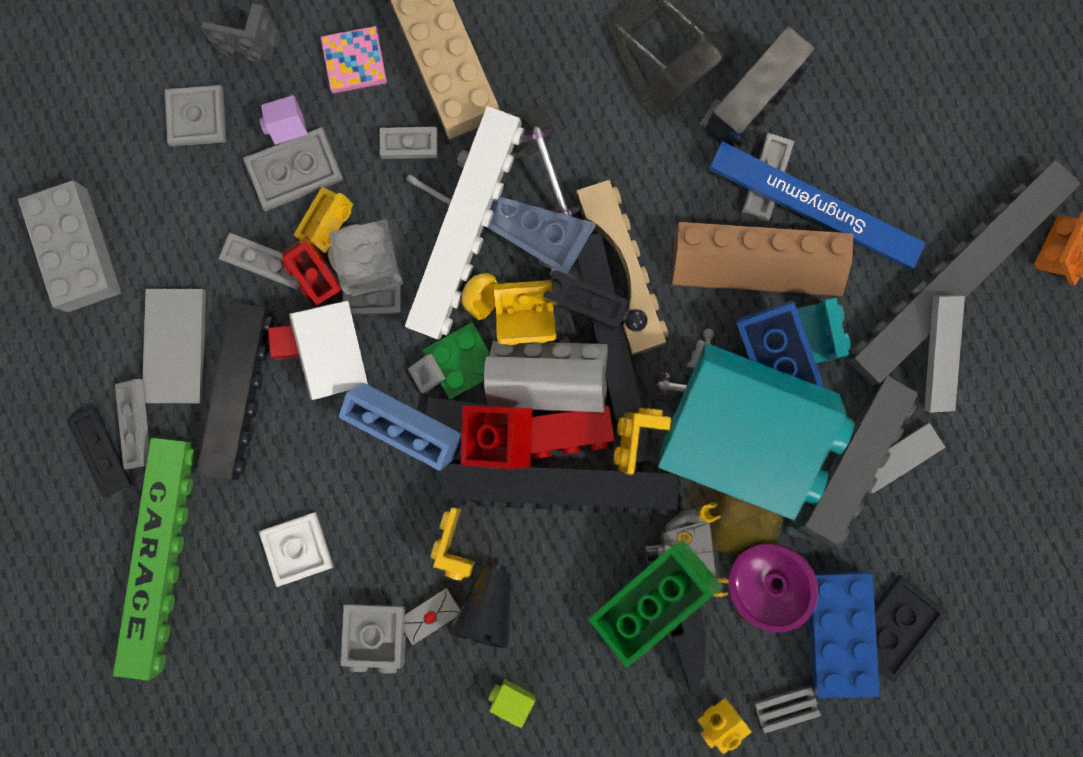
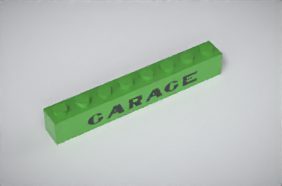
(154, 559)

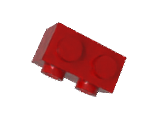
(311, 270)

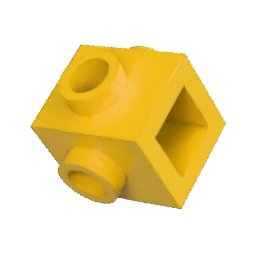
(723, 727)

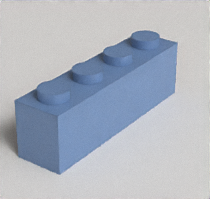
(400, 426)

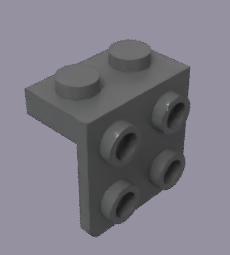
(254, 43)

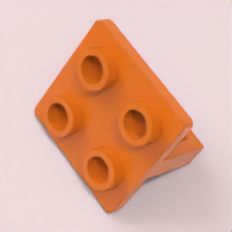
(1063, 249)

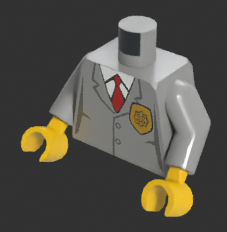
(694, 528)

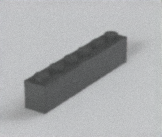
(856, 466)

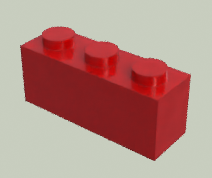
(570, 431)

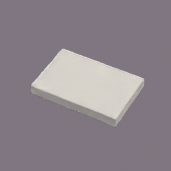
(328, 349)

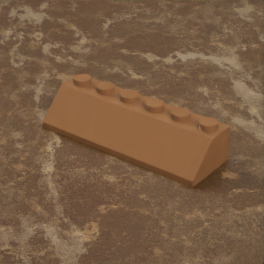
(761, 259)

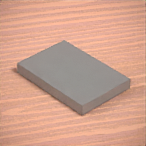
(293, 169)

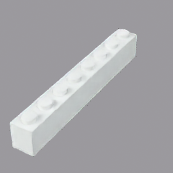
(464, 222)

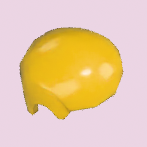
(479, 295)

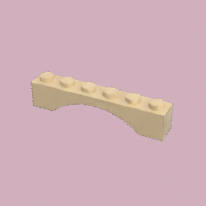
(601, 207)

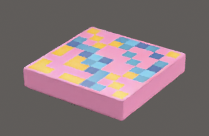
(353, 59)

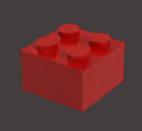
(496, 436)

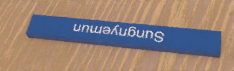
(816, 205)

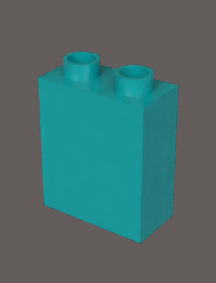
(754, 432)

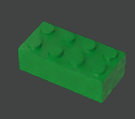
(655, 602)

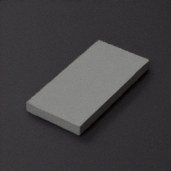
(174, 346)

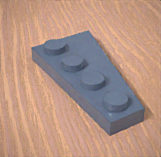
(543, 233)

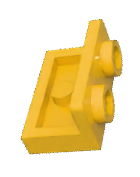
(324, 216)

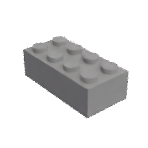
(69, 246)

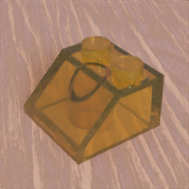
(743, 526)

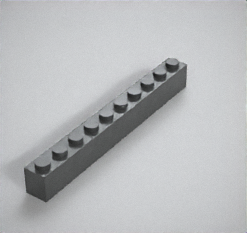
(964, 271)

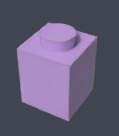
(283, 120)

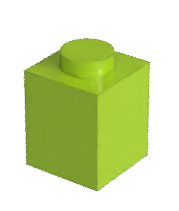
(511, 702)

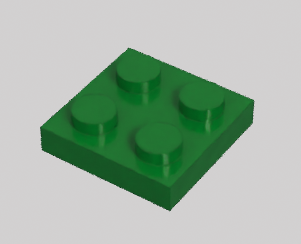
(460, 359)

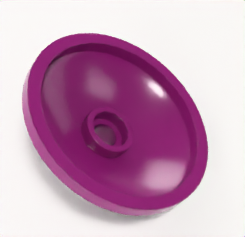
(764, 602)

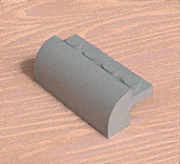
(547, 376)

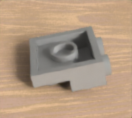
(373, 637)

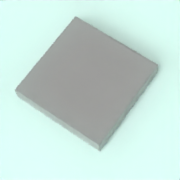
(195, 115)

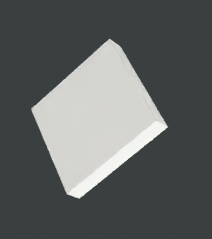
(296, 549)

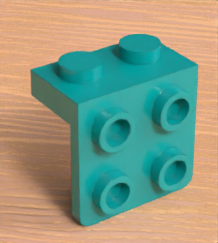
(825, 330)

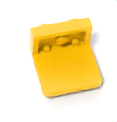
(523, 313)
(629, 430)
(455, 566)

